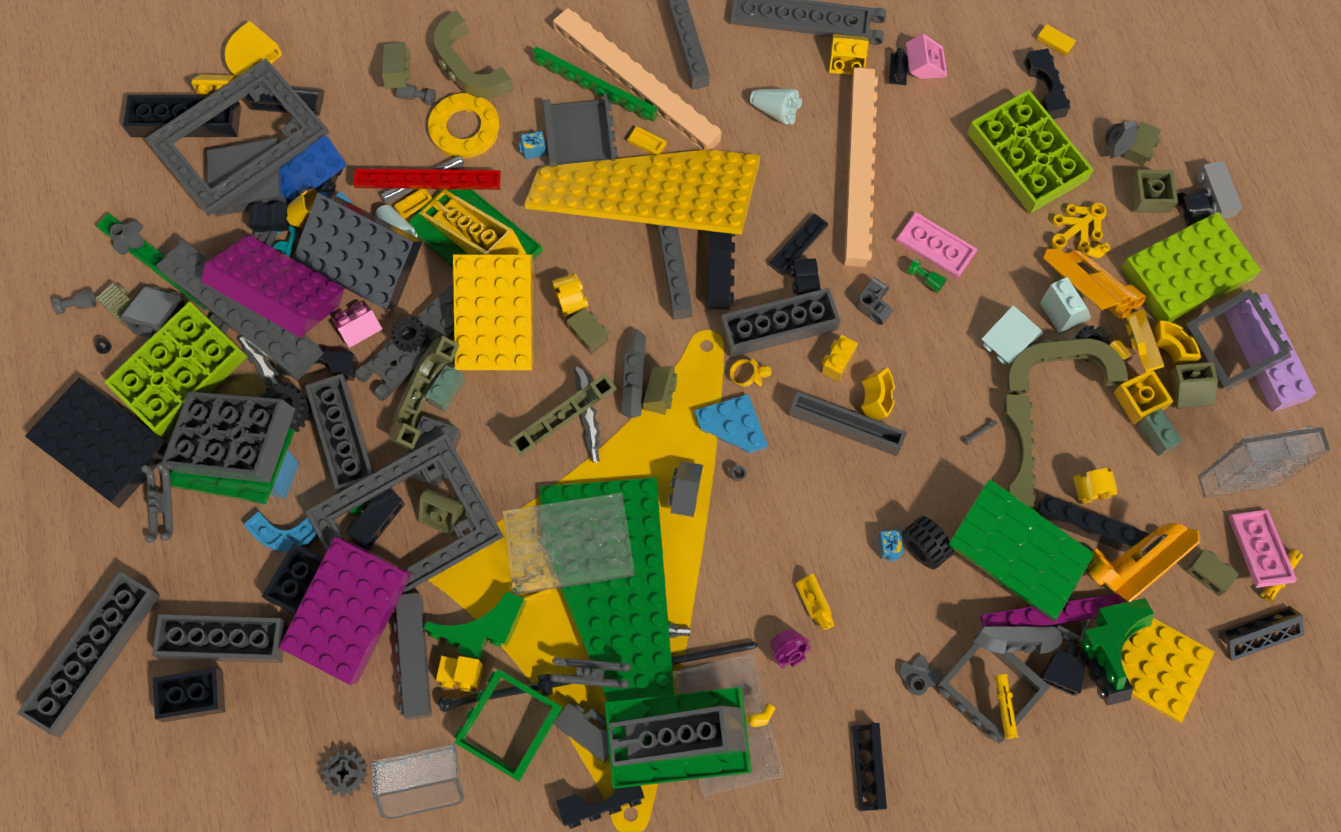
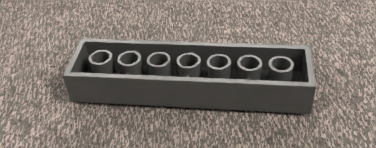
(88, 655)

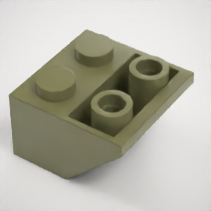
(1194, 385)
(660, 390)

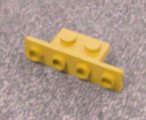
(1144, 340)

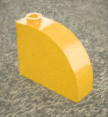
(248, 48)

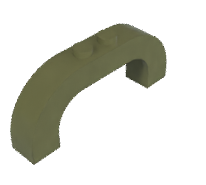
(484, 86)
(1070, 349)
(562, 414)
(404, 420)

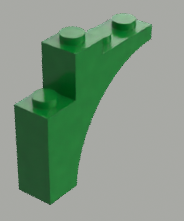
(1113, 629)
(473, 636)

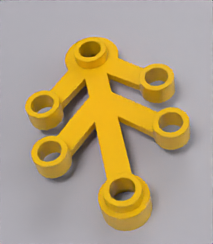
(1080, 224)

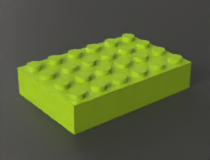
(1029, 151)
(1190, 268)
(178, 359)

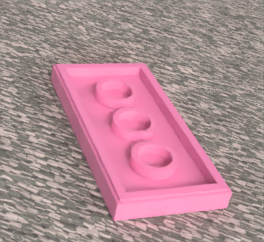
(936, 245)
(1262, 548)

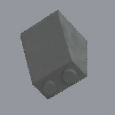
(151, 311)

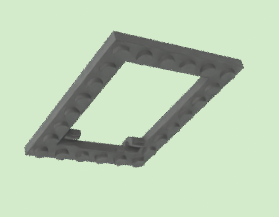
(267, 81)
(447, 463)

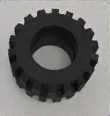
(300, 402)
(927, 542)

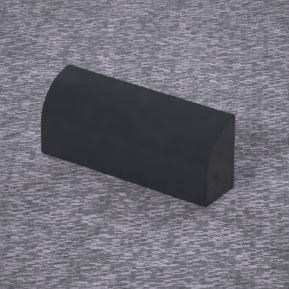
(311, 96)

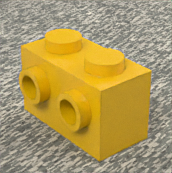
(839, 358)

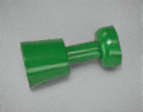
(933, 279)

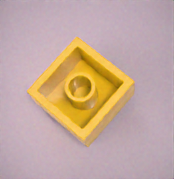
(1142, 396)

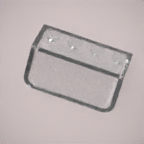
(417, 782)

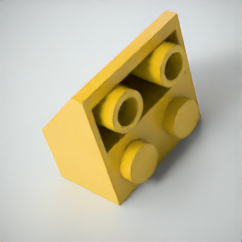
(847, 53)
(210, 83)

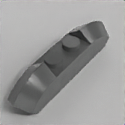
(633, 374)
(1019, 639)

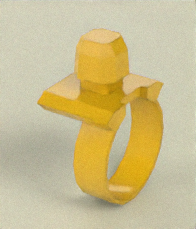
(759, 372)

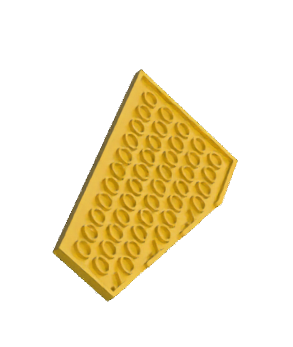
(671, 189)

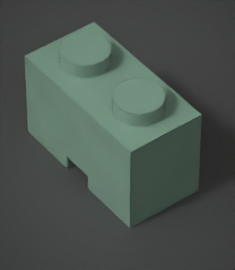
(445, 388)
(1160, 432)

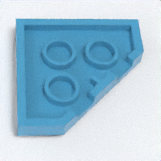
(733, 423)

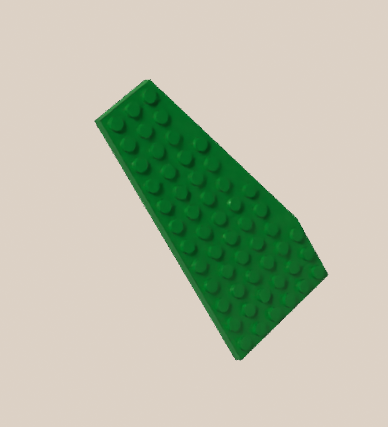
(628, 615)

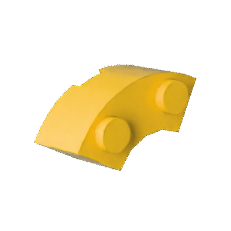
(300, 208)
(1176, 342)
(878, 394)

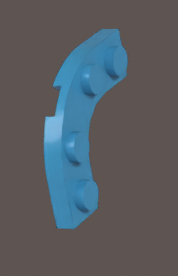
(279, 539)

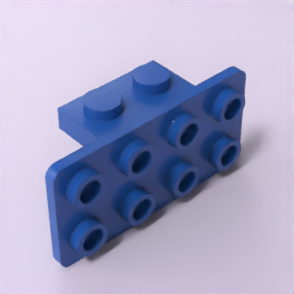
(310, 168)

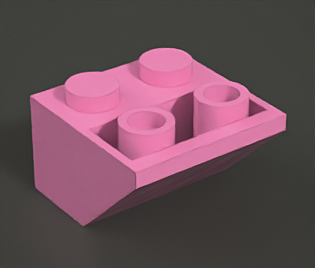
(356, 323)

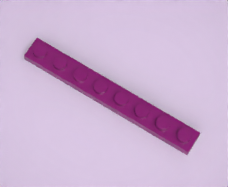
(1031, 617)

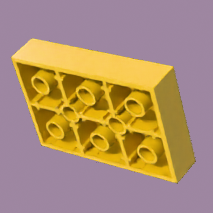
(493, 311)

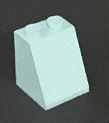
(1064, 306)
(1011, 336)

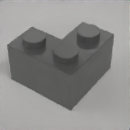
(686, 486)

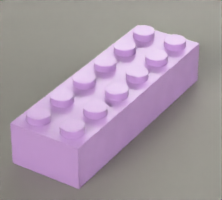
(1283, 383)

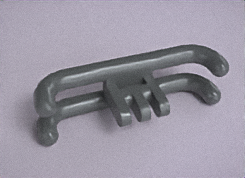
(159, 503)
(590, 672)

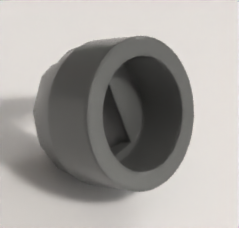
(739, 470)

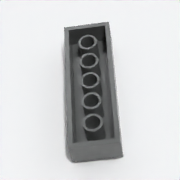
(780, 322)
(340, 431)
(219, 638)

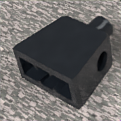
(1065, 671)

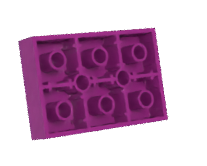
(272, 285)
(345, 610)

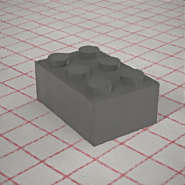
(431, 430)

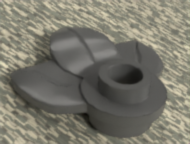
(128, 238)
(919, 673)

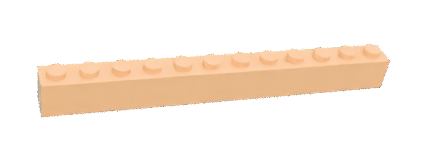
(636, 80)
(860, 168)

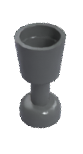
(411, 92)
(81, 300)

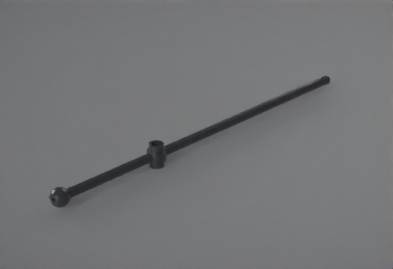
(546, 685)

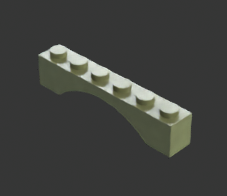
(1016, 413)

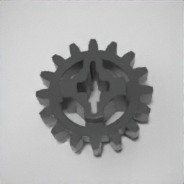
(344, 782)

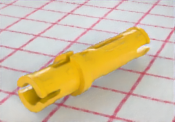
(1271, 591)
(1005, 703)

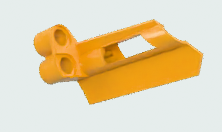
(1098, 287)
(1133, 573)

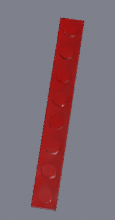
(427, 179)

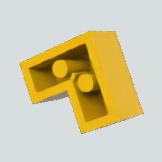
(461, 673)

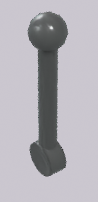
(967, 440)

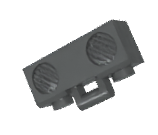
(578, 728)

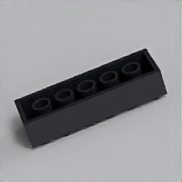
(150, 112)

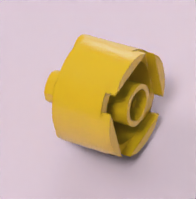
(569, 294)
(1095, 485)

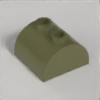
(440, 511)

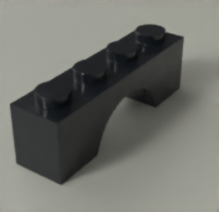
(1041, 66)
(338, 362)
(575, 810)

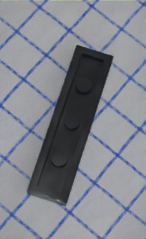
(798, 244)

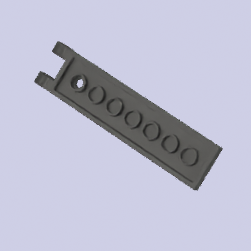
(810, 17)
(438, 321)

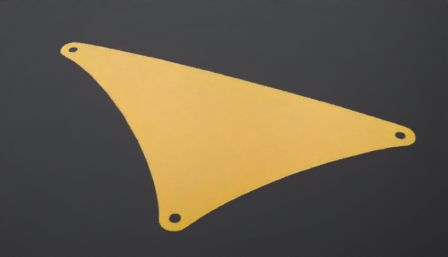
(641, 449)

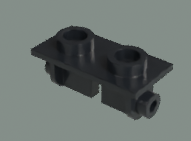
(898, 67)

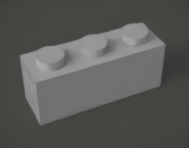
(1220, 189)

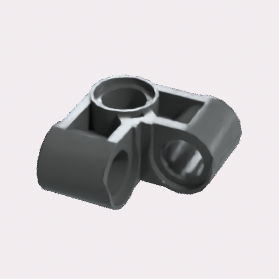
(877, 310)

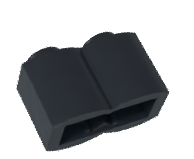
(268, 217)
(805, 276)

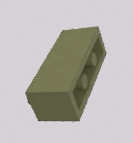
(396, 65)

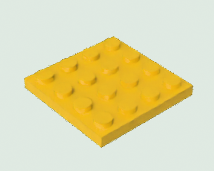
(1165, 668)

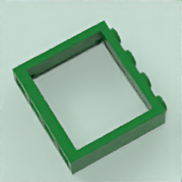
(474, 713)

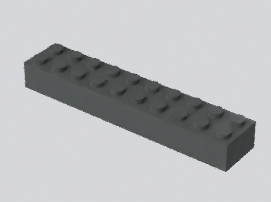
(291, 353)

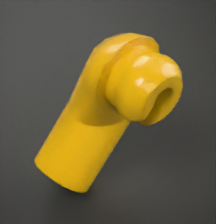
(1097, 251)
(760, 719)

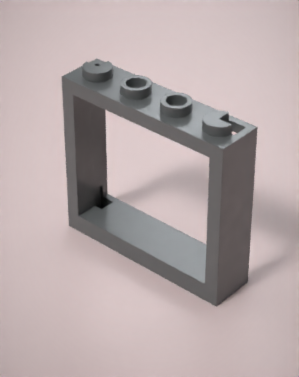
(1265, 315)
(976, 716)

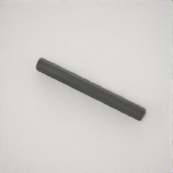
(451, 164)

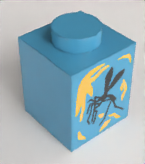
(533, 145)
(890, 545)

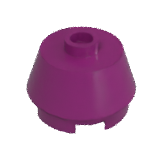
(789, 648)

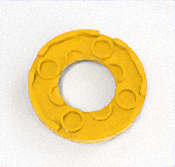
(463, 147)

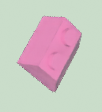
(926, 58)

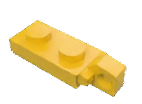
(815, 601)

